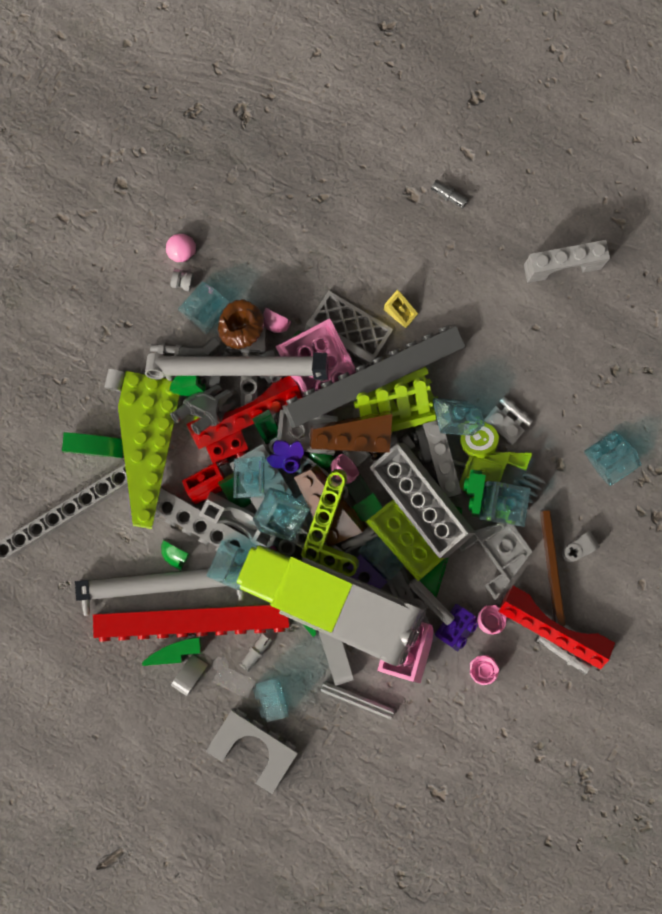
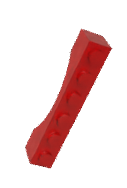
(240, 418)
(523, 610)

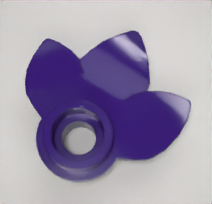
(286, 453)

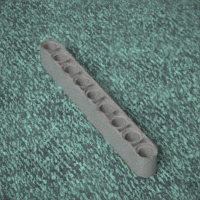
(61, 510)

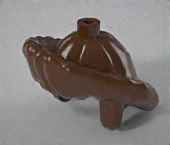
(240, 324)

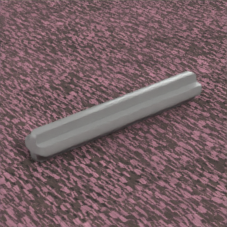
(357, 700)

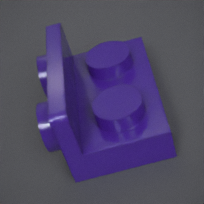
(458, 631)

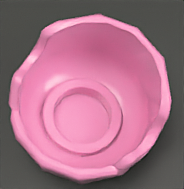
(180, 247)
(275, 322)
(346, 464)
(491, 620)
(484, 669)

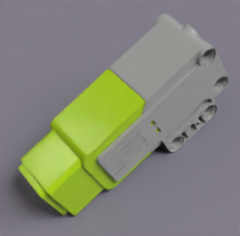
(333, 603)

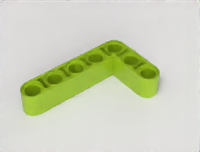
(324, 526)

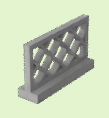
(354, 350)

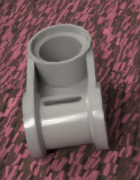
(582, 546)

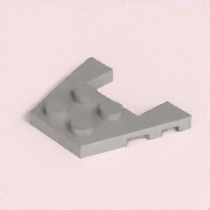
(506, 551)

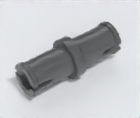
(449, 194)

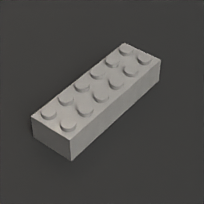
(422, 500)

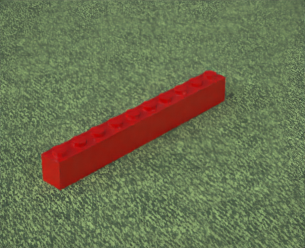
(188, 621)

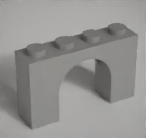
(589, 256)
(280, 753)

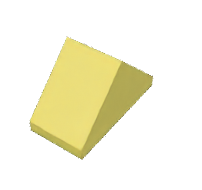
(400, 309)

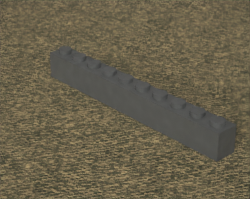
(373, 376)

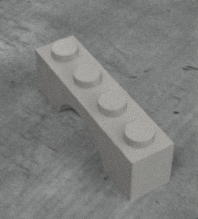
(442, 460)
(223, 511)

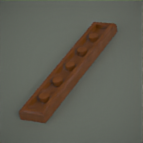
(552, 567)

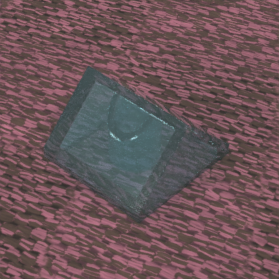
(249, 477)
(227, 565)

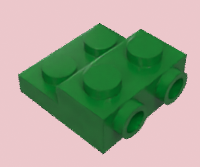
(475, 488)

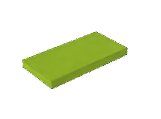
(404, 540)

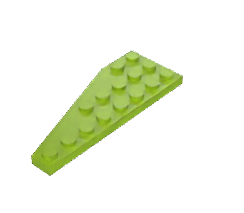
(146, 439)

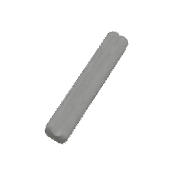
(431, 601)

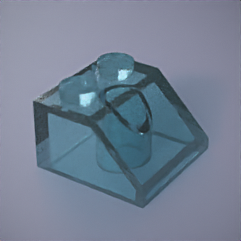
(458, 416)
(504, 503)
(280, 515)
(272, 699)

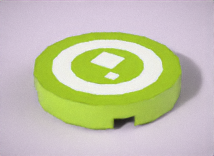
(482, 443)

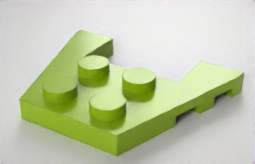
(494, 465)

